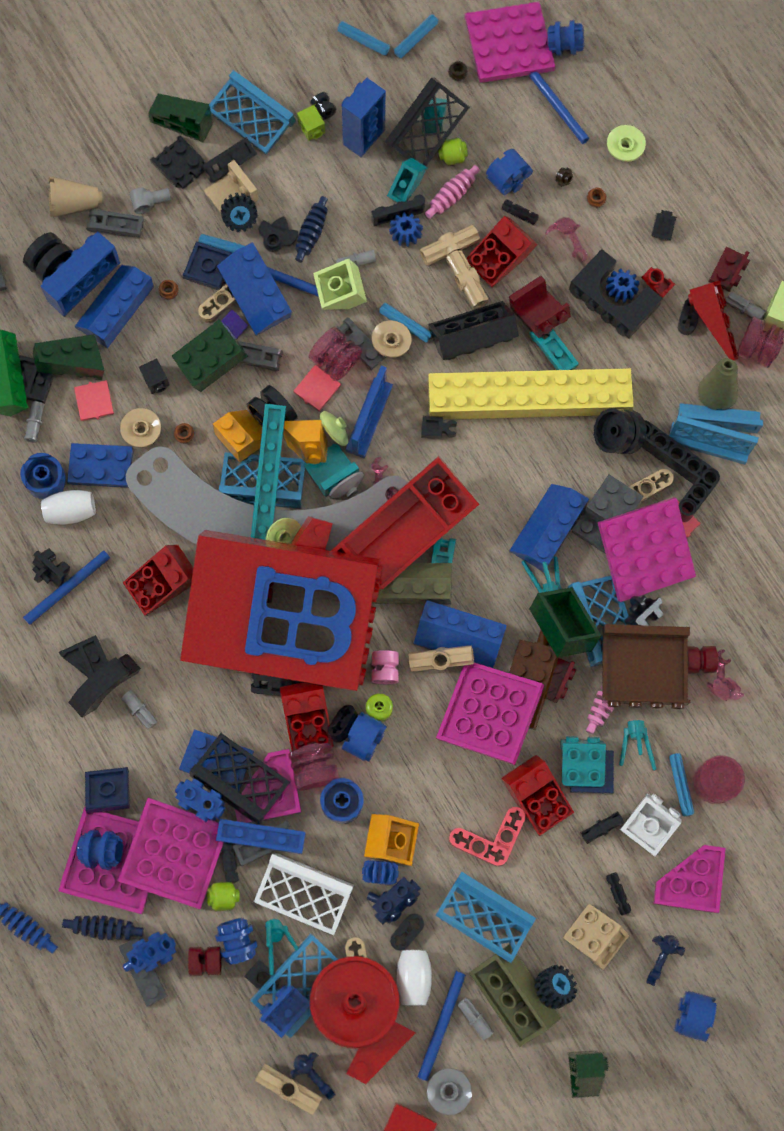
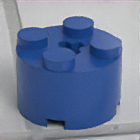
(508, 172)
(33, 471)
(364, 736)
(333, 810)
(696, 1015)

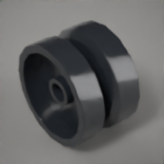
(46, 255)
(270, 395)
(620, 431)

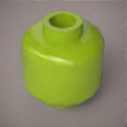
(453, 151)
(385, 710)
(222, 896)

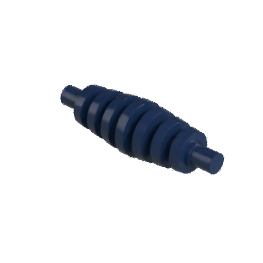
(311, 229)
(102, 927)

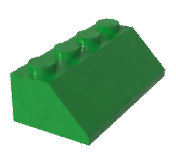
(11, 380)

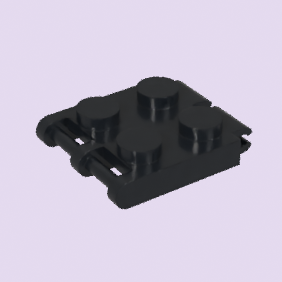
(179, 163)

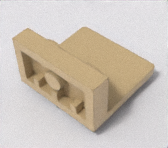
(232, 183)
(596, 936)

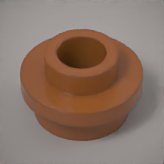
(596, 192)
(168, 284)
(181, 428)

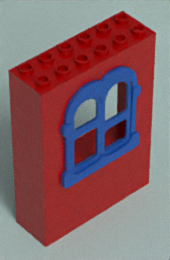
(231, 604)

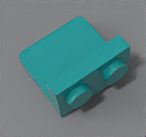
(332, 472)
(583, 761)

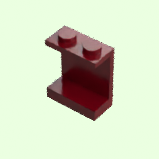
(538, 307)

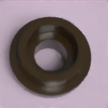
(457, 66)
(564, 176)

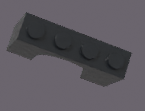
(624, 318)

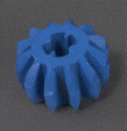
(401, 224)
(617, 283)
(380, 872)

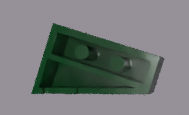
(182, 116)
(70, 356)
(587, 1073)

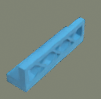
(730, 419)

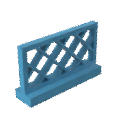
(264, 103)
(712, 439)
(246, 494)
(595, 656)
(492, 905)
(287, 965)

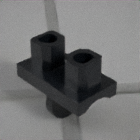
(46, 570)
(642, 608)

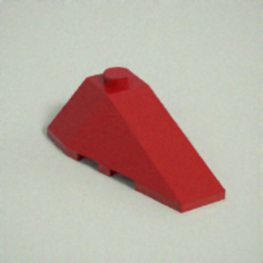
(710, 305)

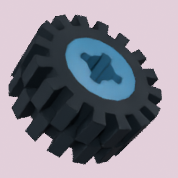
(243, 207)
(556, 986)

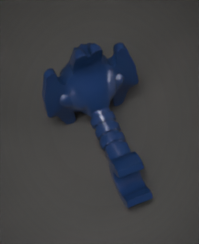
(668, 945)
(303, 1065)

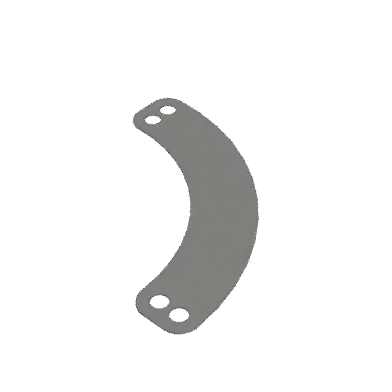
(194, 506)

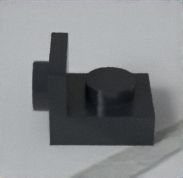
(664, 225)

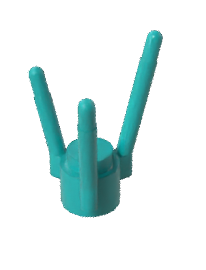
(550, 585)
(637, 731)
(274, 933)

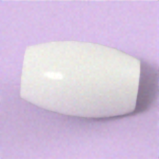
(68, 507)
(414, 978)

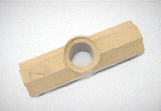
(449, 243)
(467, 279)
(427, 659)
(302, 1096)

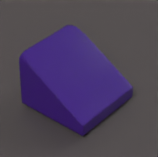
(234, 323)

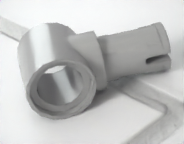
(143, 199)

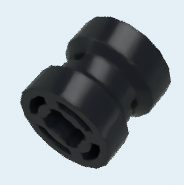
(323, 105)

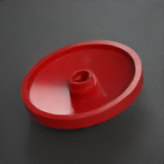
(354, 1002)

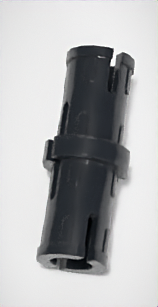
(602, 827)

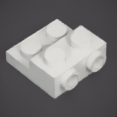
(652, 824)

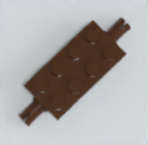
(537, 663)

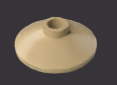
(391, 331)
(137, 419)

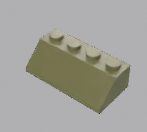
(418, 584)
(514, 997)

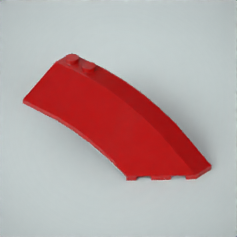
(411, 520)

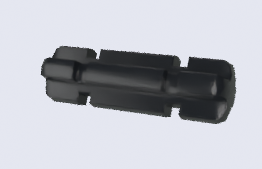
(520, 212)
(229, 863)
(618, 893)

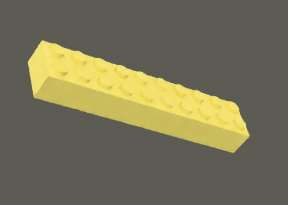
(529, 393)

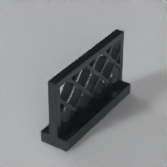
(413, 113)
(229, 794)

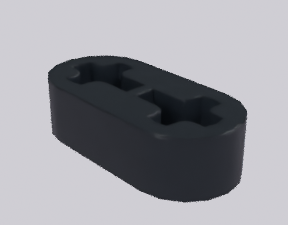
(686, 315)
(342, 723)
(403, 928)

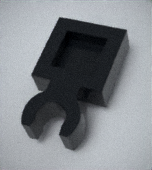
(434, 427)

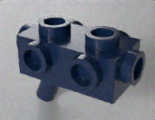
(394, 901)

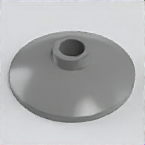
(347, 486)
(461, 1091)

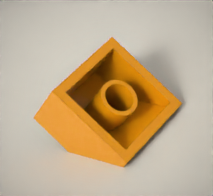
(239, 433)
(307, 440)
(391, 839)

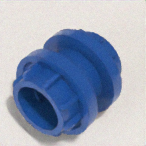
(566, 37)
(102, 850)
(236, 941)

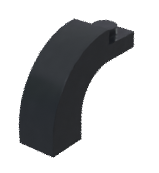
(101, 683)

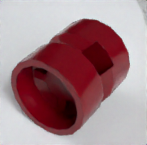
(703, 659)
(212, 958)

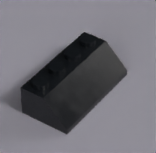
(474, 330)

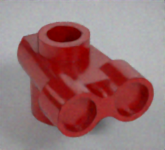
(661, 284)

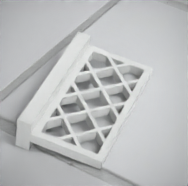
(310, 875)

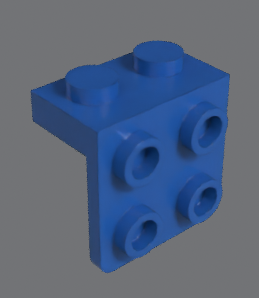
(285, 1010)

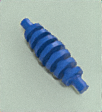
(24, 926)

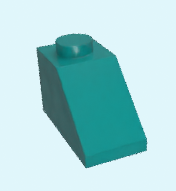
(429, 114)
(407, 180)

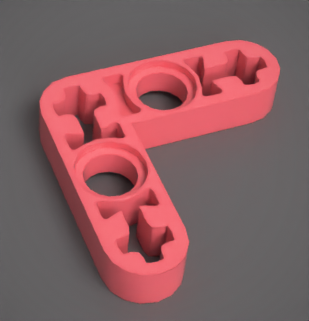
(497, 845)

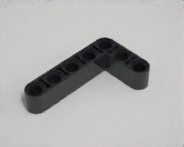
(680, 466)

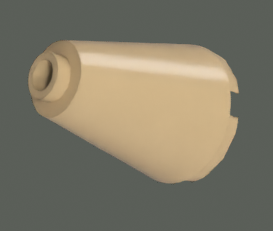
(71, 197)

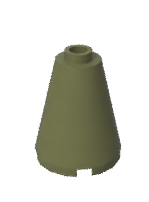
(720, 385)

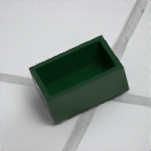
(209, 355)
(565, 622)

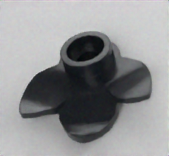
(278, 232)

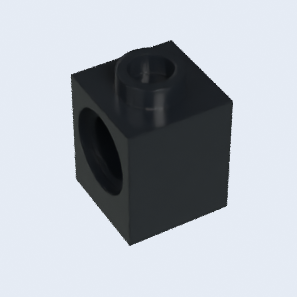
(154, 376)
(254, 972)

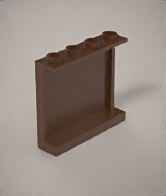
(645, 666)

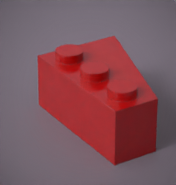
(313, 533)
(372, 1058)

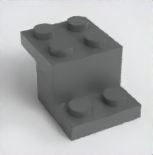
(609, 501)

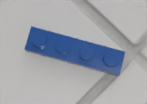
(261, 836)

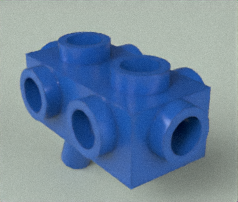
(194, 796)
(149, 953)

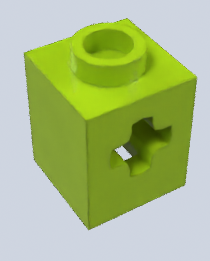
(311, 123)

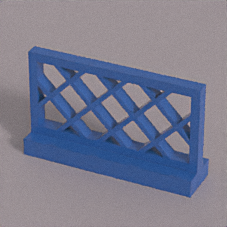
(370, 415)

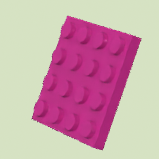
(509, 42)
(646, 549)
(490, 712)
(172, 854)
(97, 883)

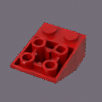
(501, 251)
(160, 579)
(305, 714)
(538, 794)

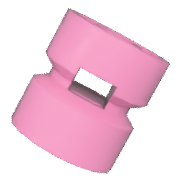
(385, 664)

